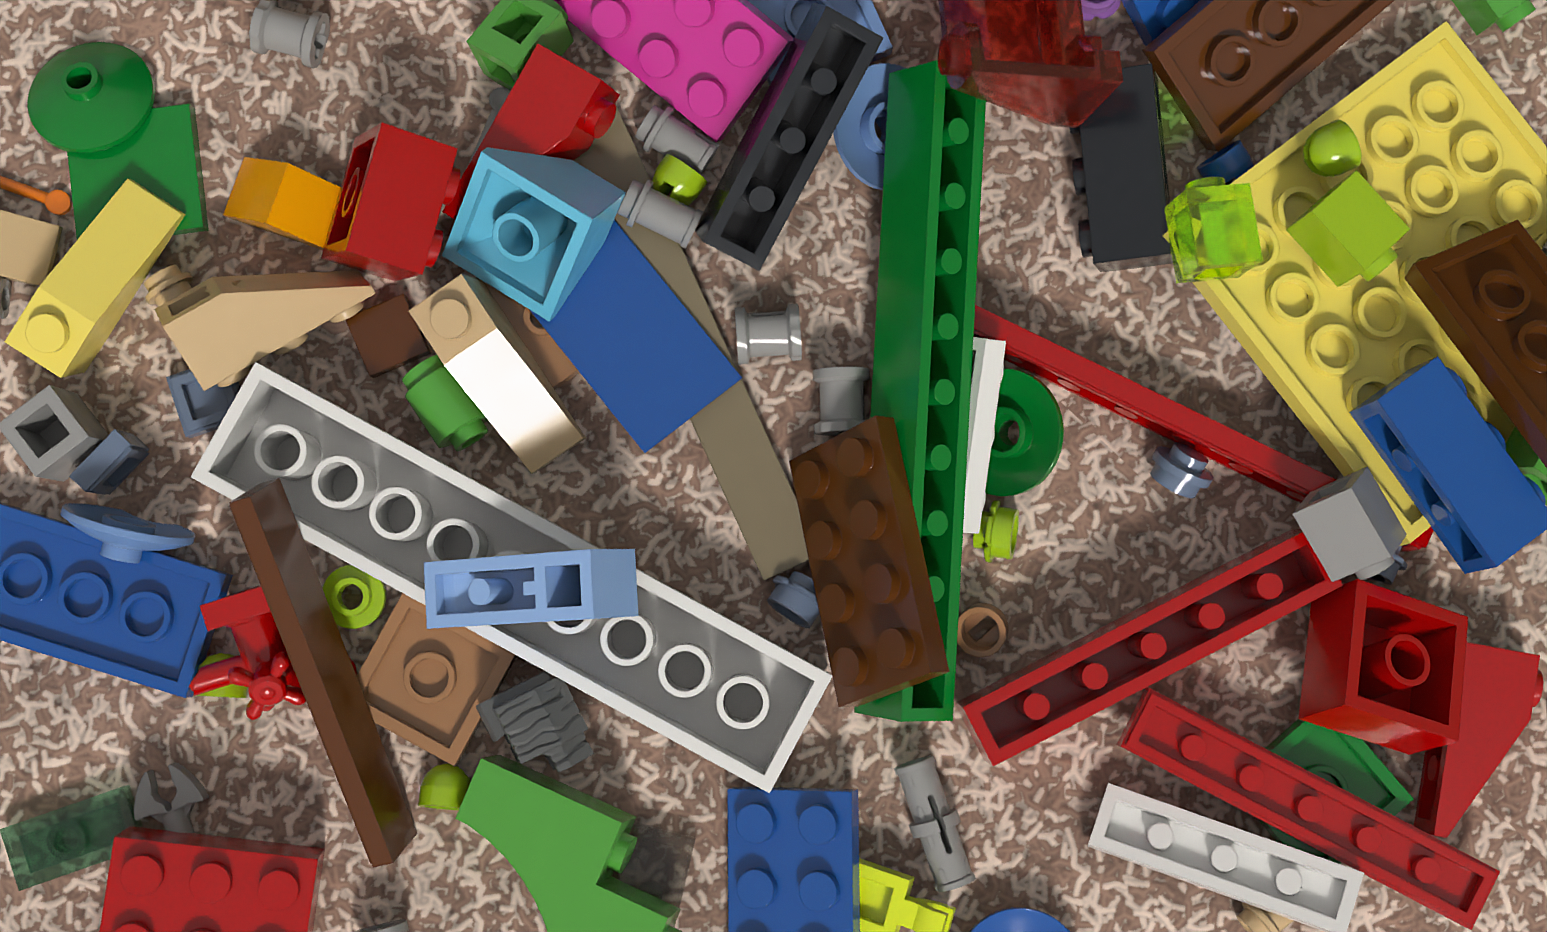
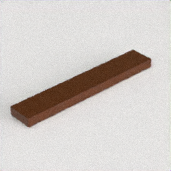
(324, 670)

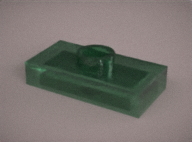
(68, 837)

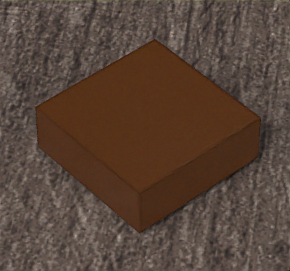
(387, 336)

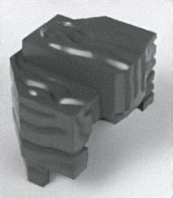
(538, 720)

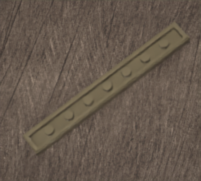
(729, 424)

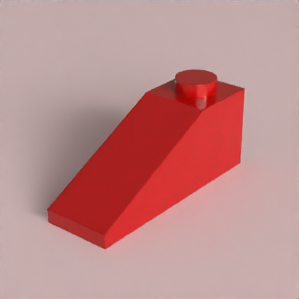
(548, 113)
(1495, 709)

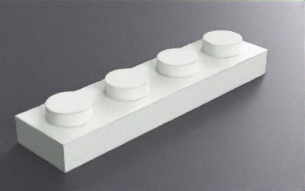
(1226, 860)

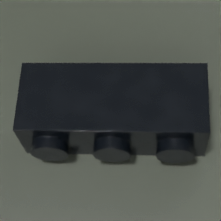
(1124, 177)

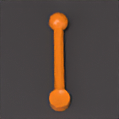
(56, 201)

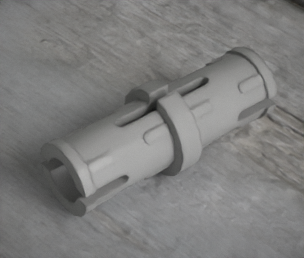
(935, 824)

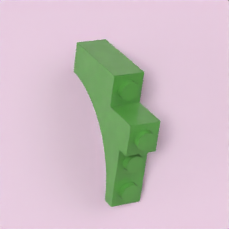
(562, 849)

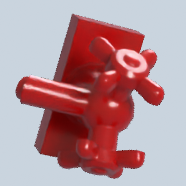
(262, 658)

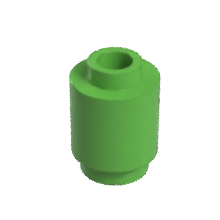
(443, 405)

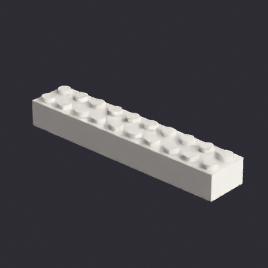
(398, 507)

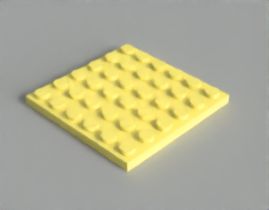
(1452, 167)

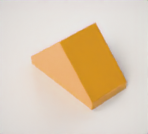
(283, 201)

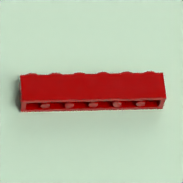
(1144, 646)

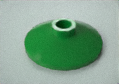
(104, 111)
(1027, 463)

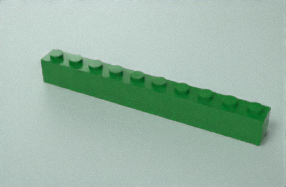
(928, 334)

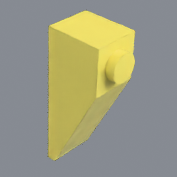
(95, 281)

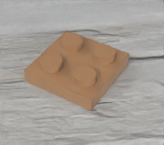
(431, 680)

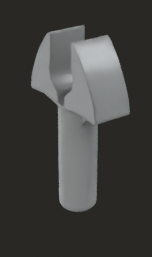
(187, 793)

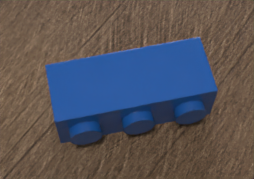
(1453, 466)

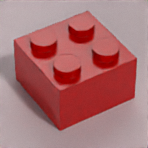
(392, 203)
(1384, 668)

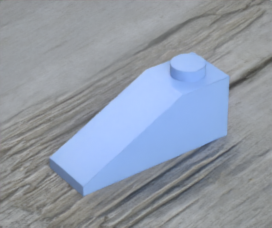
(531, 588)

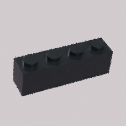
(787, 135)

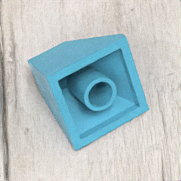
(532, 226)

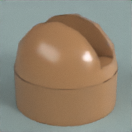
(991, 640)

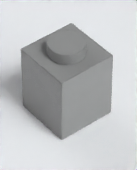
(53, 433)
(1351, 526)

